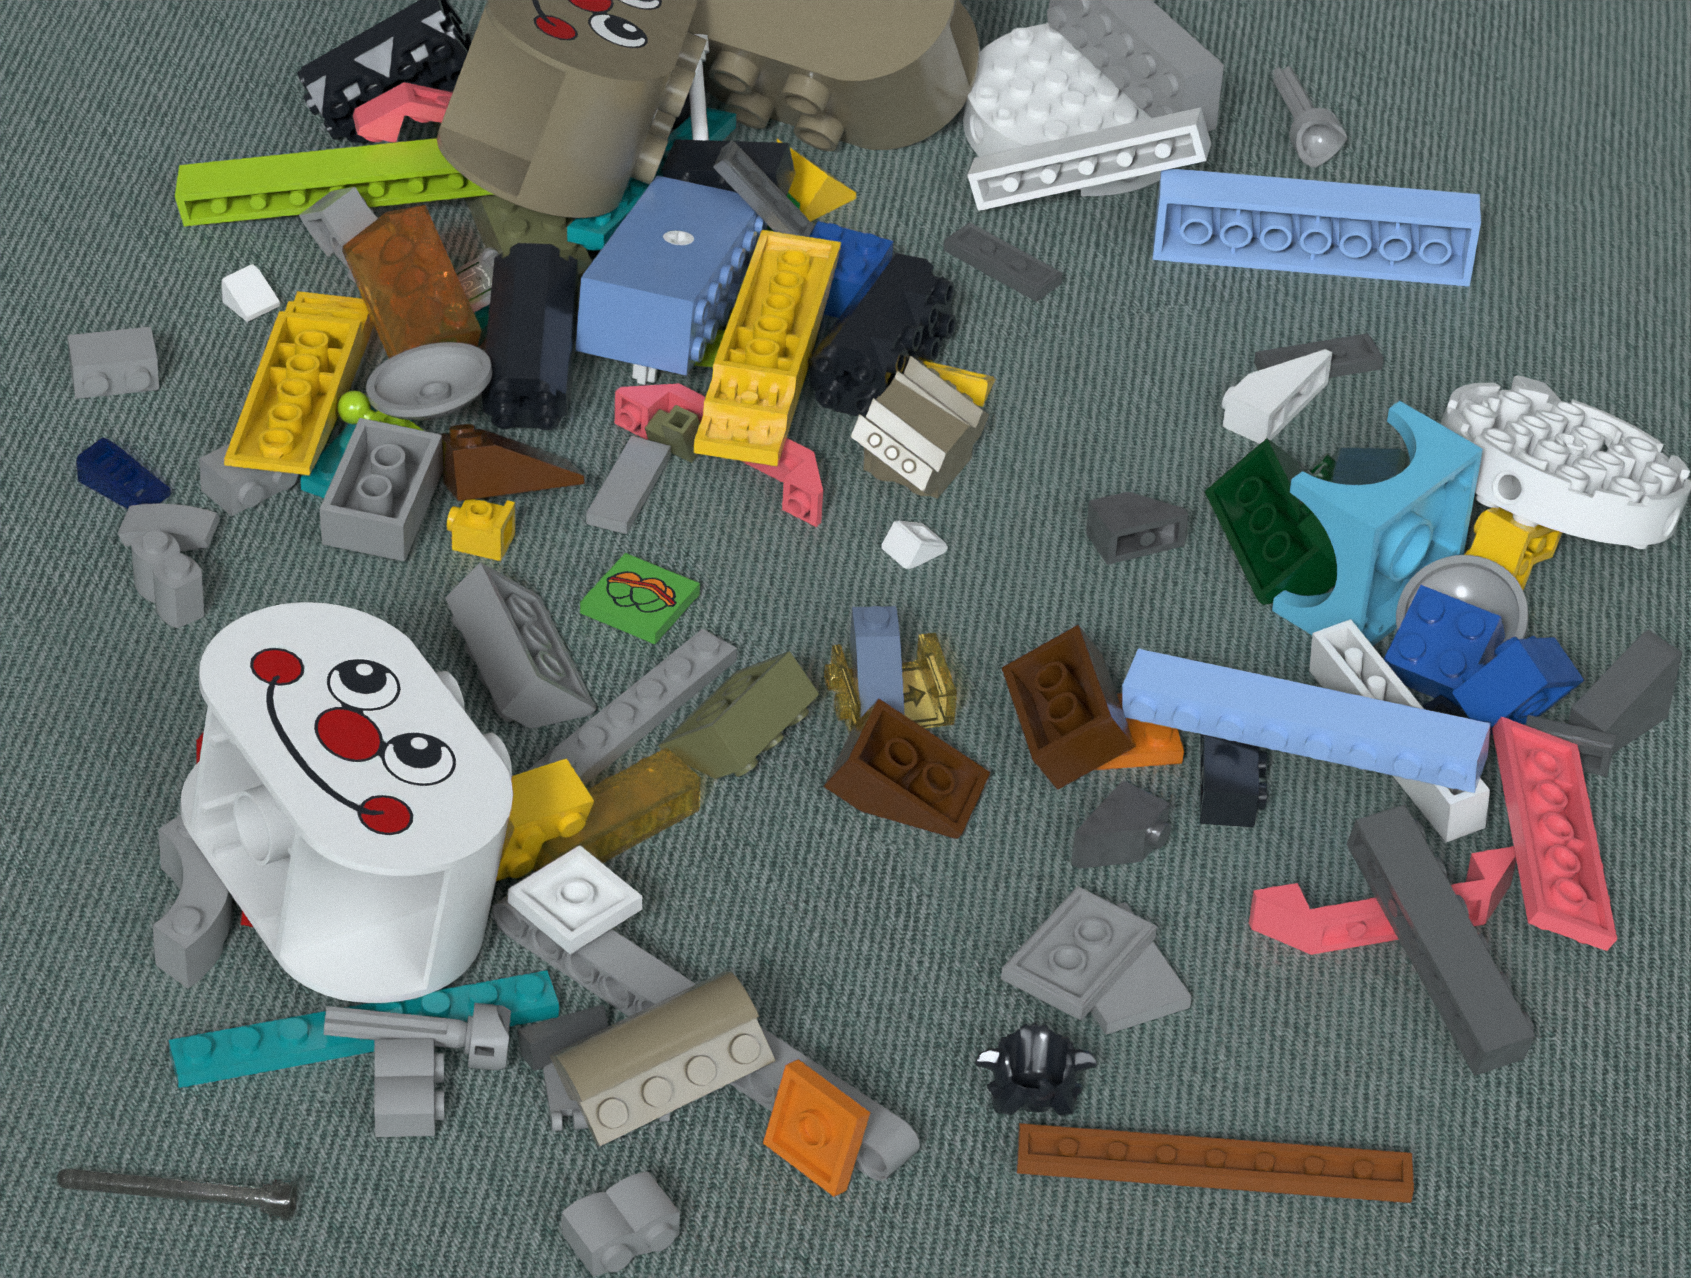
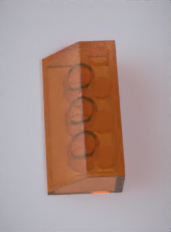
(410, 283)

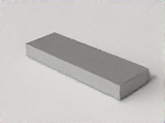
(628, 485)

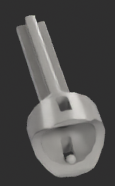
(1315, 131)
(483, 1035)

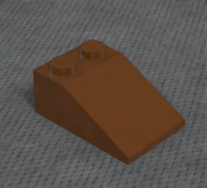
(492, 465)
(906, 774)

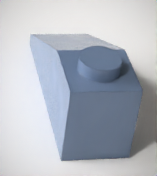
(876, 656)

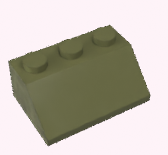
(743, 717)

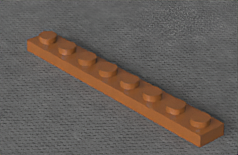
(1215, 1163)

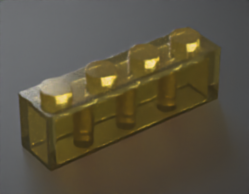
(631, 808)

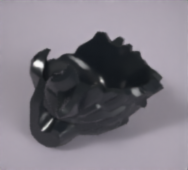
(1035, 1071)

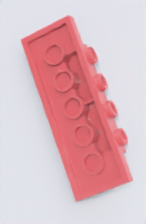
(1553, 834)

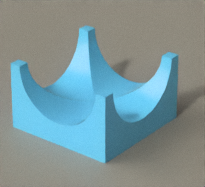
(1388, 527)

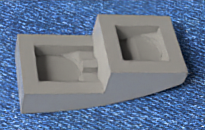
(187, 524)

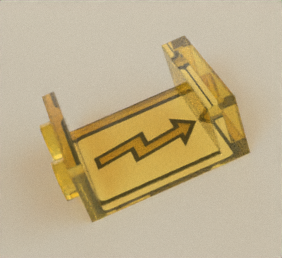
(926, 686)

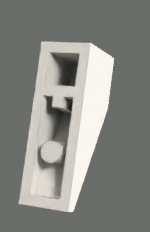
(1274, 395)

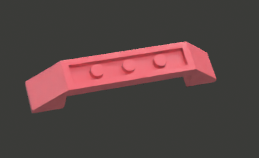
(383, 115)
(796, 466)
(1286, 916)

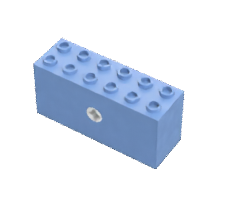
(667, 277)

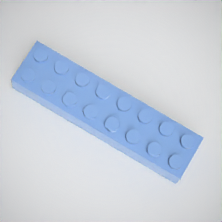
(1316, 227)

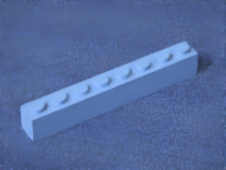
(1306, 720)

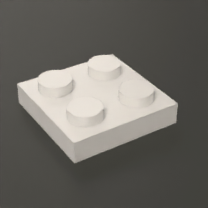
(575, 899)

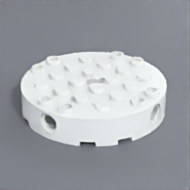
(1043, 90)
(1549, 467)

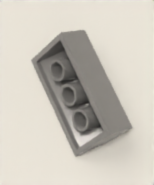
(517, 650)

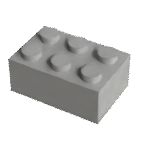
(381, 489)

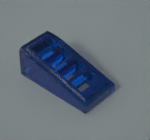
(104, 458)

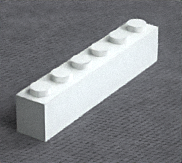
(1089, 159)
(1350, 664)

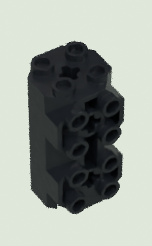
(413, 47)
(891, 318)
(531, 337)

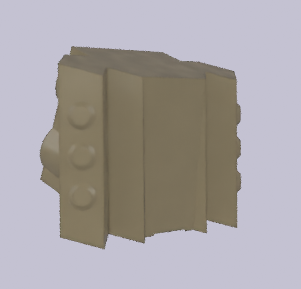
(919, 431)

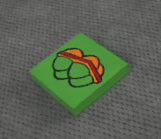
(640, 598)

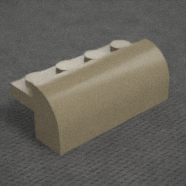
(663, 1057)

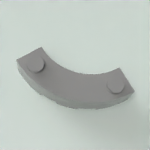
(337, 220)
(195, 927)

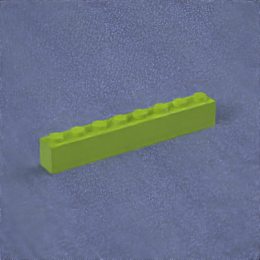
(296, 181)

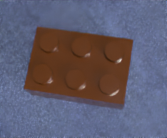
(1068, 707)

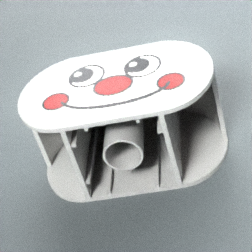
(347, 801)

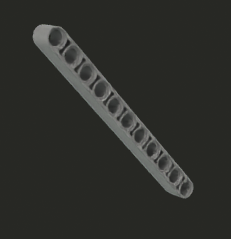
(636, 980)

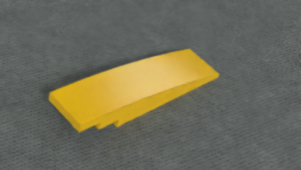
(767, 348)
(299, 383)

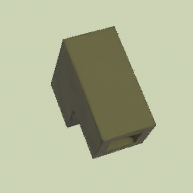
(676, 430)

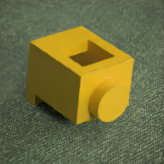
(482, 528)

